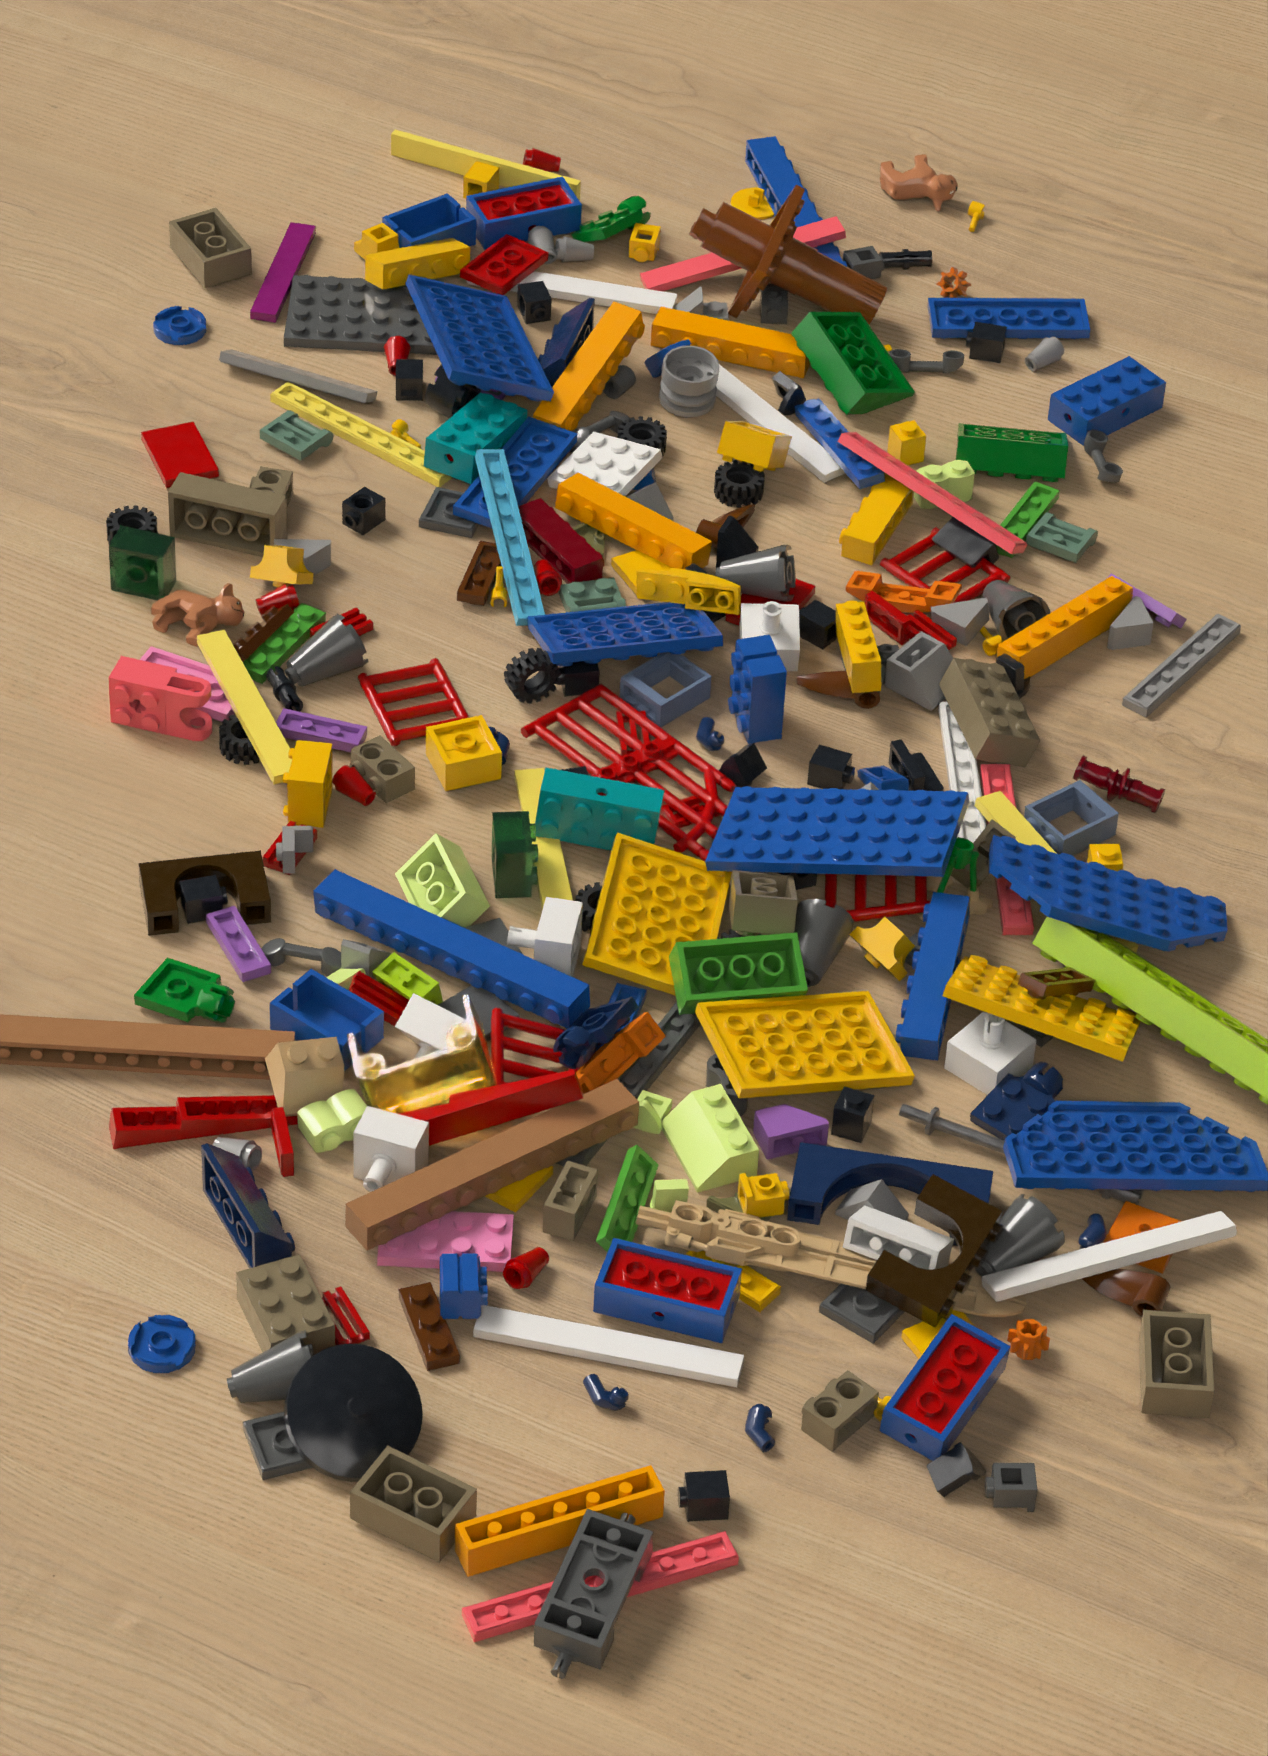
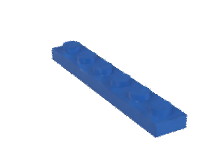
(827, 430)

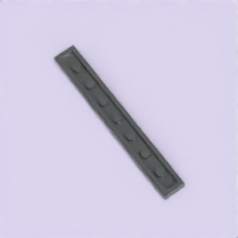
(647, 1069)

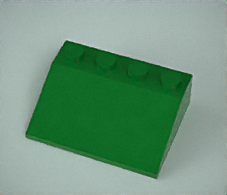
(851, 361)
(1013, 451)

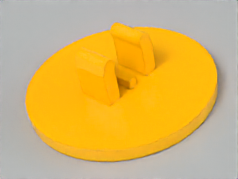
(752, 202)

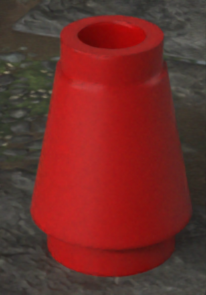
(541, 160)
(396, 348)
(547, 578)
(278, 598)
(353, 785)
(525, 1268)

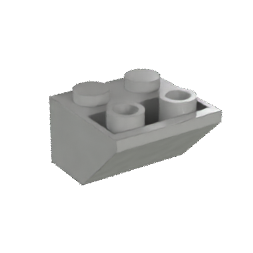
(918, 670)

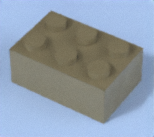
(210, 247)
(762, 903)
(281, 1302)
(1176, 1364)
(412, 1503)

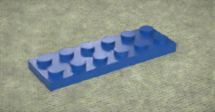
(1021, 316)
(531, 458)

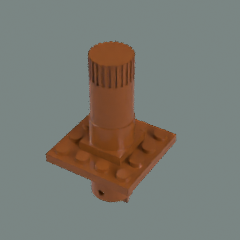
(778, 258)

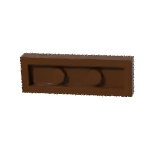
(480, 575)
(260, 632)
(1055, 982)
(428, 1327)

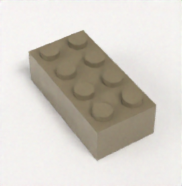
(225, 514)
(989, 712)

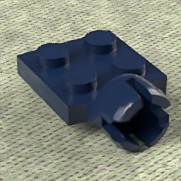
(590, 1028)
(1017, 1100)

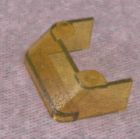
(429, 1078)

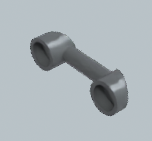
(951, 362)
(611, 421)
(1094, 446)
(277, 949)

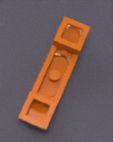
(903, 597)
(620, 1053)

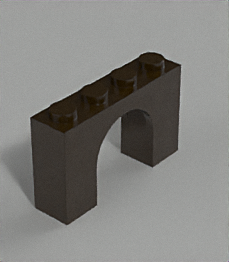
(239, 873)
(931, 1292)

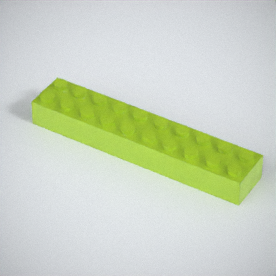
(1160, 1001)

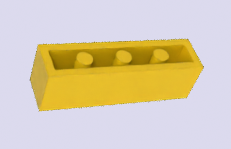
(423, 260)
(876, 520)
(858, 647)

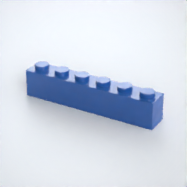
(934, 964)

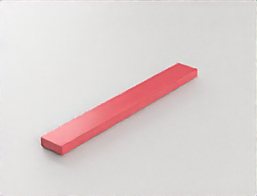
(713, 265)
(933, 492)
(1013, 909)
(663, 1569)

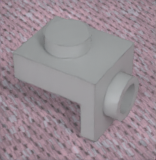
(294, 840)

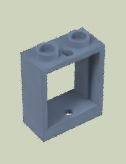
(637, 690)
(1082, 800)

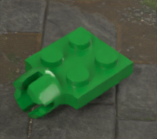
(611, 223)
(186, 992)

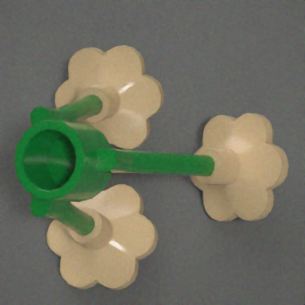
(960, 857)

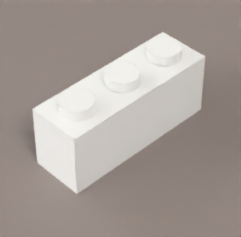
(875, 1231)

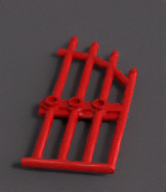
(636, 765)

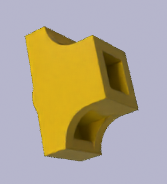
(375, 240)
(282, 566)
(884, 947)

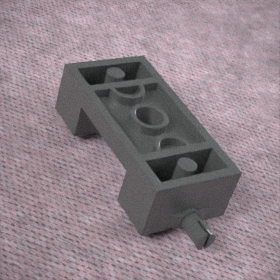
(580, 1618)

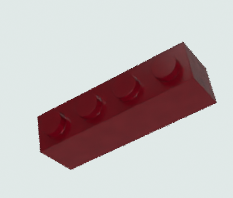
(559, 543)

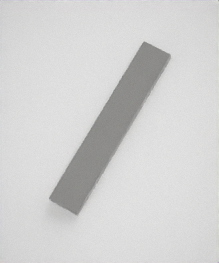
(298, 376)
(1181, 665)

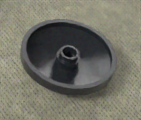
(350, 1408)

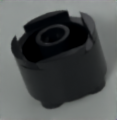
(448, 397)

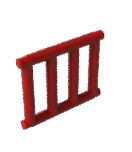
(913, 578)
(387, 718)
(891, 907)
(500, 1042)

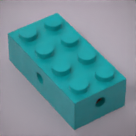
(478, 425)
(594, 809)

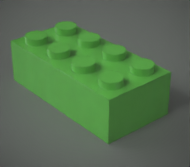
(736, 969)

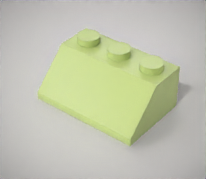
(443, 882)
(711, 1139)

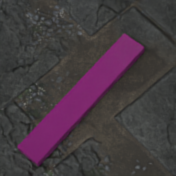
(280, 274)

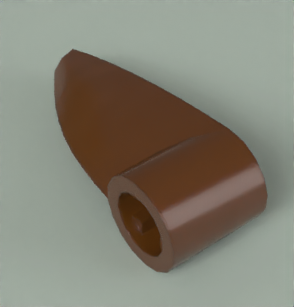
(710, 529)
(837, 684)
(1132, 1288)

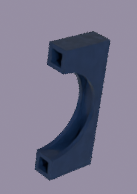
(829, 1172)

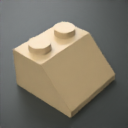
(305, 1072)

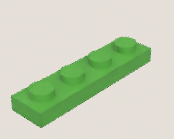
(1029, 511)
(283, 642)
(628, 1195)

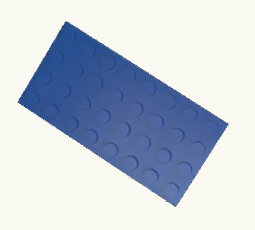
(479, 339)
(838, 831)

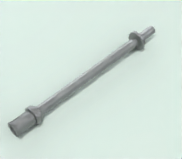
(933, 1122)

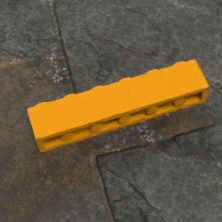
(731, 341)
(592, 367)
(631, 523)
(1068, 626)
(554, 1520)

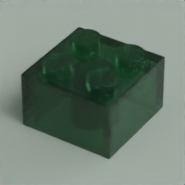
(142, 563)
(513, 854)

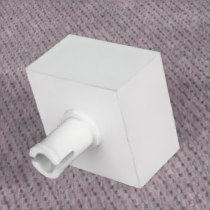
(779, 622)
(557, 936)
(426, 1024)
(989, 1051)
(388, 1147)

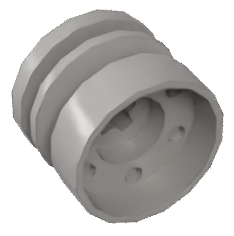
(689, 381)

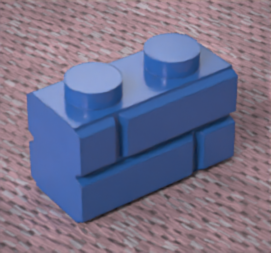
(462, 1286)

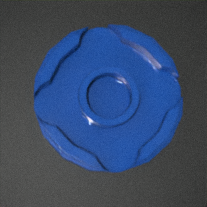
(179, 325)
(161, 1344)

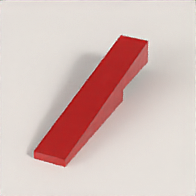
(497, 1104)
(191, 1119)

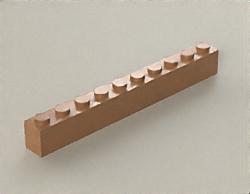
(137, 1046)
(491, 1165)

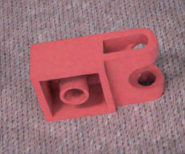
(159, 699)

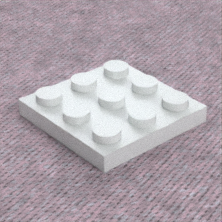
(608, 461)

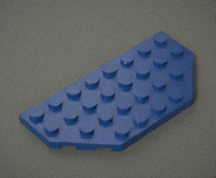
(1107, 898)
(1131, 1148)

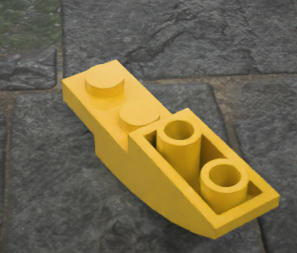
(690, 588)

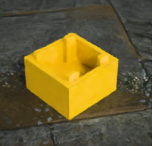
(754, 445)
(463, 753)
(309, 783)

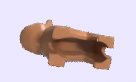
(917, 182)
(197, 611)

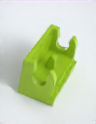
(407, 979)

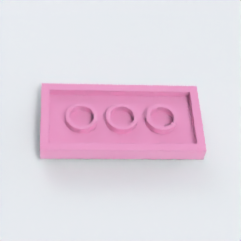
(218, 705)
(453, 1234)

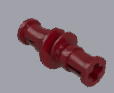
(1119, 784)

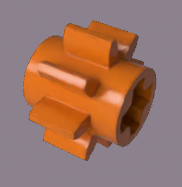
(947, 286)
(1028, 1339)

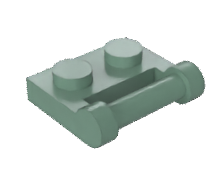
(295, 435)
(1061, 537)
(591, 595)

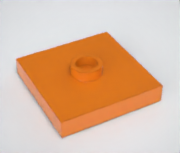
(1137, 1219)

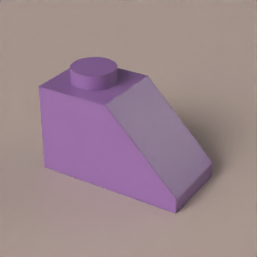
(783, 1128)

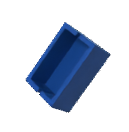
(433, 221)
(758, 689)
(326, 1010)

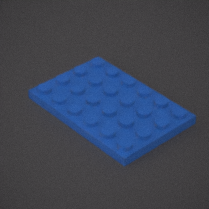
(623, 632)

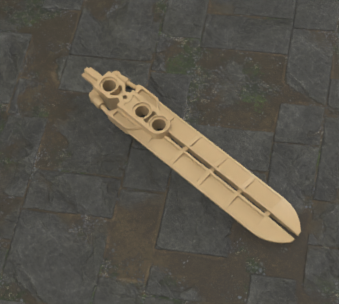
(777, 1247)

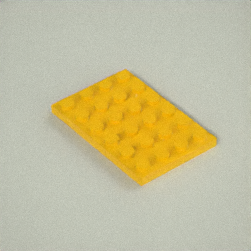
(647, 906)
(1066, 1018)
(804, 1044)

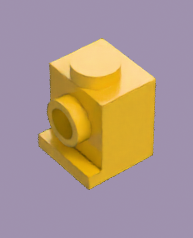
(644, 249)
(762, 1194)

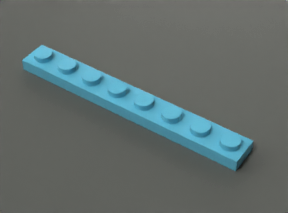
(509, 535)

